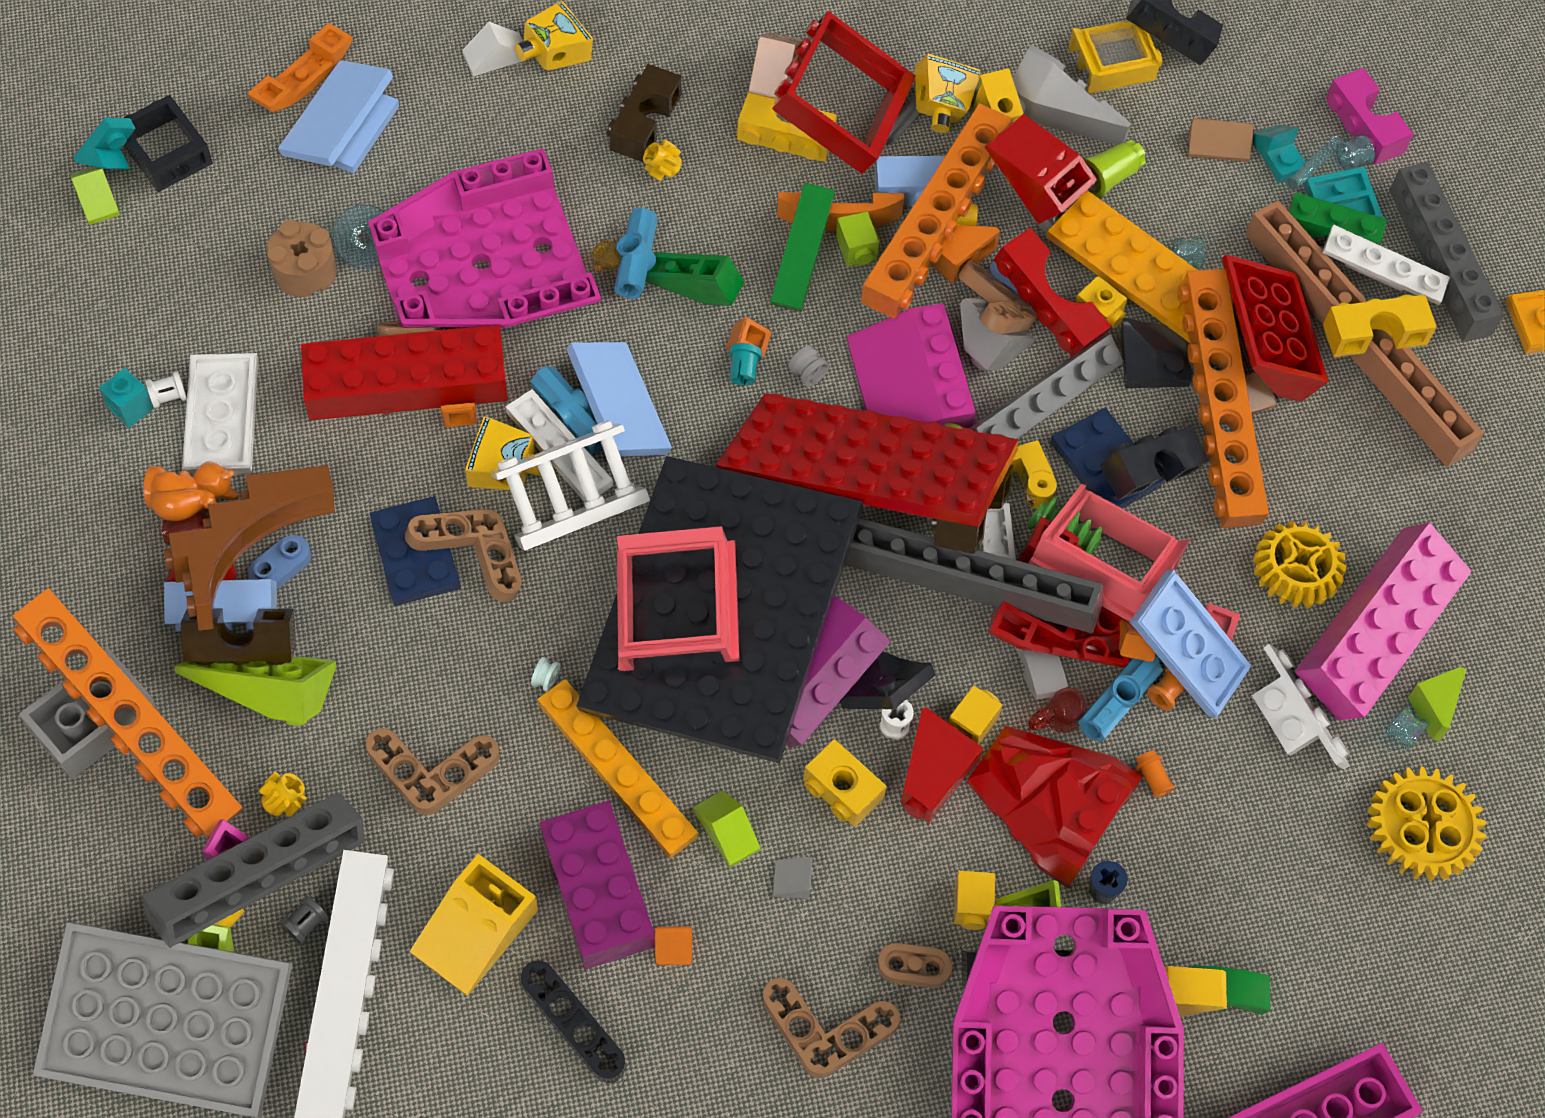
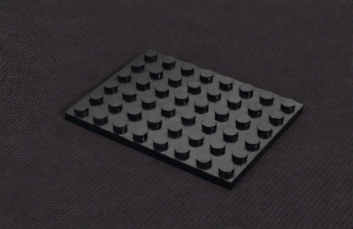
(787, 575)

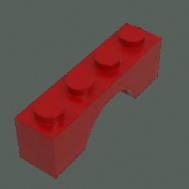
(1070, 322)

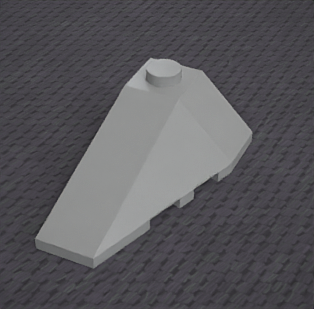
(1061, 103)

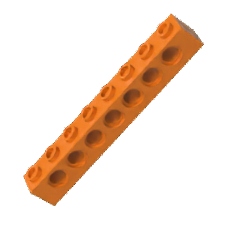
(948, 190)
(1213, 289)
(48, 612)

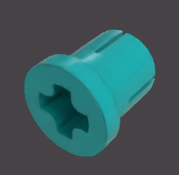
(744, 363)

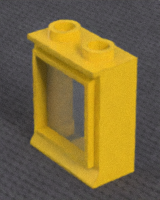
(1115, 55)

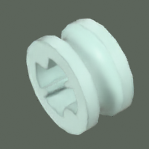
(545, 674)

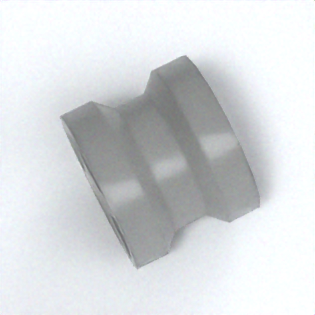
(808, 366)

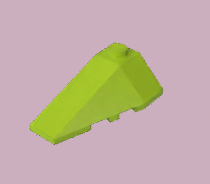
(280, 692)

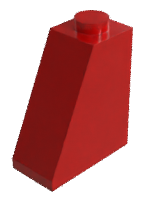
(937, 765)

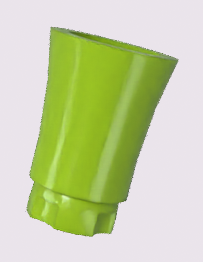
(1115, 165)

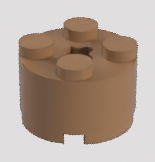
(301, 258)

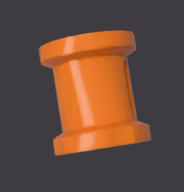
(1165, 691)

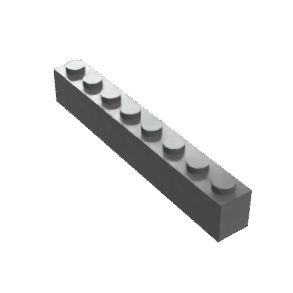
(976, 576)

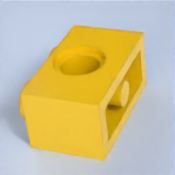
(838, 764)

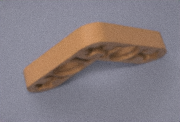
(1005, 310)
(481, 539)
(434, 780)
(817, 1039)

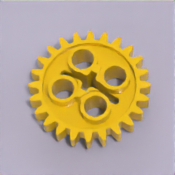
(1457, 824)

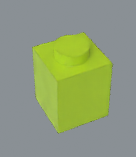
(857, 239)

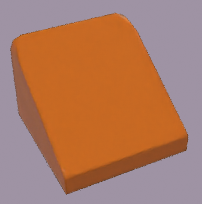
(749, 332)
(459, 414)
(1132, 643)
(673, 945)

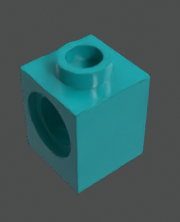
(126, 397)

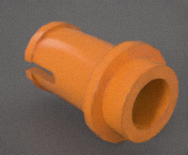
(1155, 774)

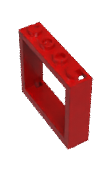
(869, 60)

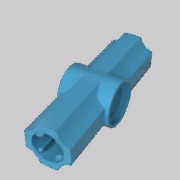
(636, 253)
(566, 403)
(1109, 707)

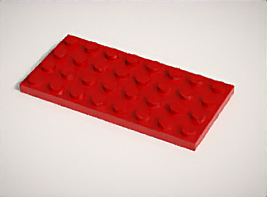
(873, 458)

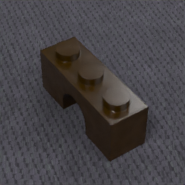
(651, 93)
(269, 642)

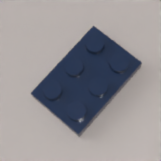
(1087, 446)
(408, 571)

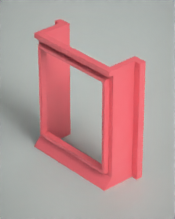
(725, 585)
(1120, 592)

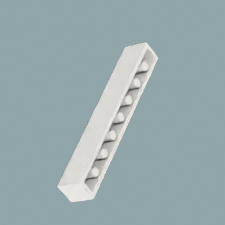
(344, 986)

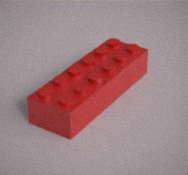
(403, 372)

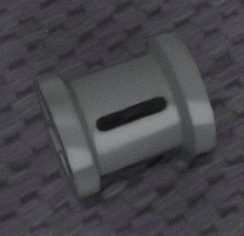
(299, 923)

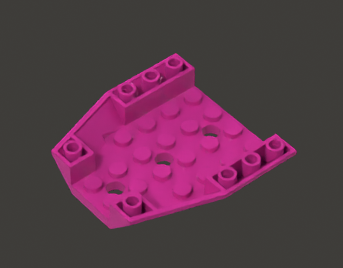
(487, 215)
(1125, 1031)

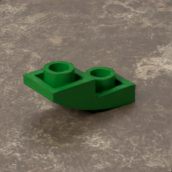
(1245, 989)

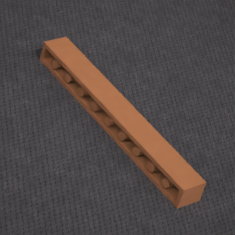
(1393, 371)

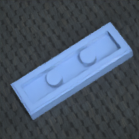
(367, 133)

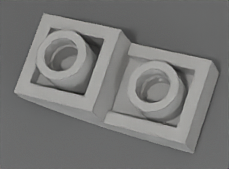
(1042, 673)

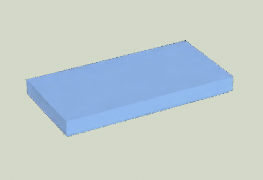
(335, 113)
(619, 395)
(1190, 643)

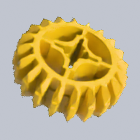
(1297, 576)

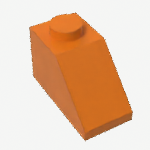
(967, 244)

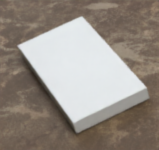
(220, 411)

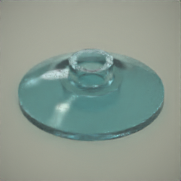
(346, 232)

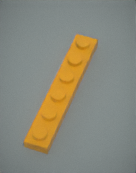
(618, 770)

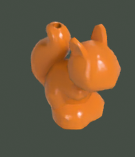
(183, 495)

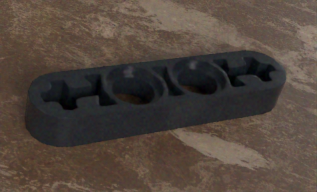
(568, 1024)

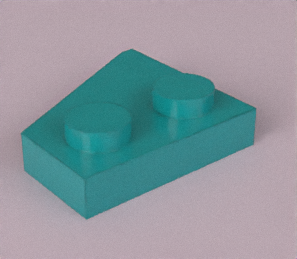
(1345, 188)

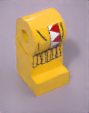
(1034, 474)

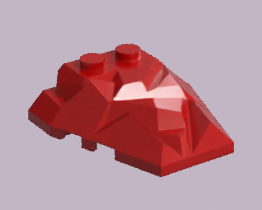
(1052, 638)
(1053, 797)

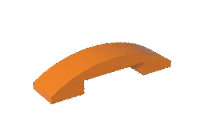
(305, 73)
(882, 210)

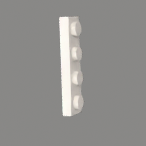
(548, 431)

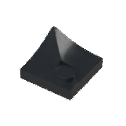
(1153, 356)
(887, 683)

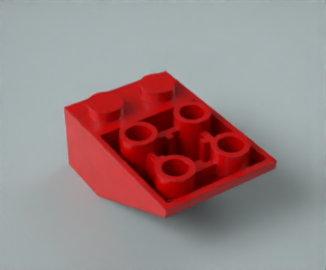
(1040, 168)

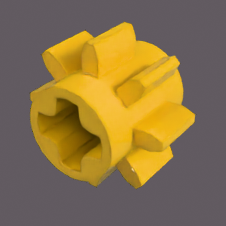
(662, 160)
(282, 794)

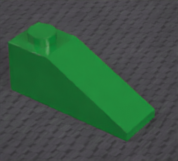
(697, 277)

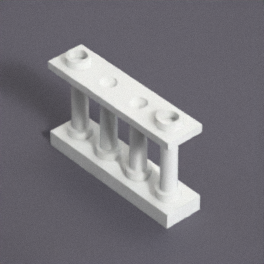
(565, 518)

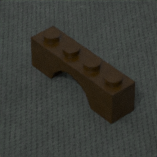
(967, 537)

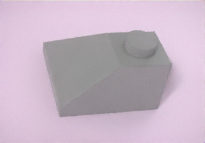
(986, 347)

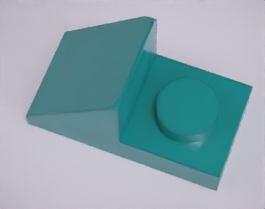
(104, 144)
(1278, 150)

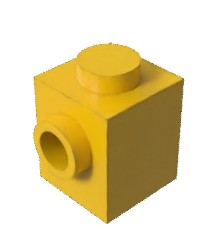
(1106, 299)

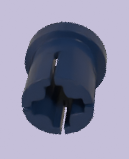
(1107, 872)

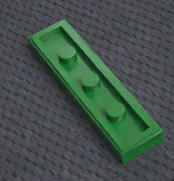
(802, 247)

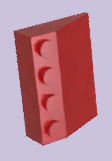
(1276, 328)

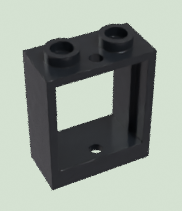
(164, 171)

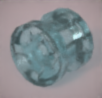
(1356, 152)
(1190, 250)
(1407, 728)

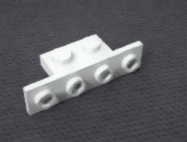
(1385, 265)
(1292, 714)

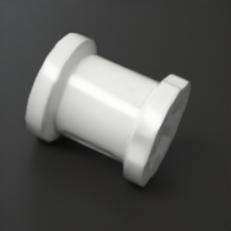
(172, 381)
(894, 727)

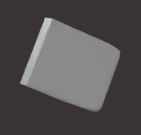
(793, 878)

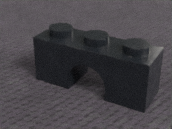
(1191, 36)
(1134, 469)

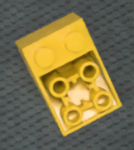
(474, 924)

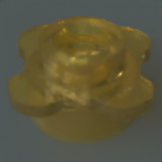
(605, 256)

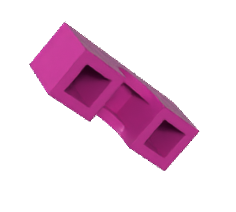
(1352, 99)

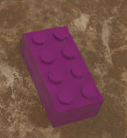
(597, 885)

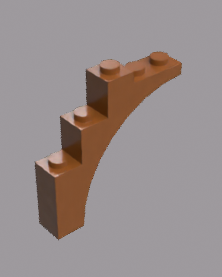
(268, 504)

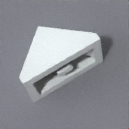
(492, 49)

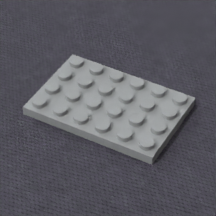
(163, 1019)

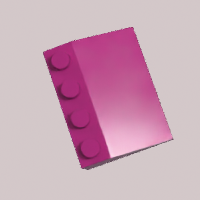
(912, 368)

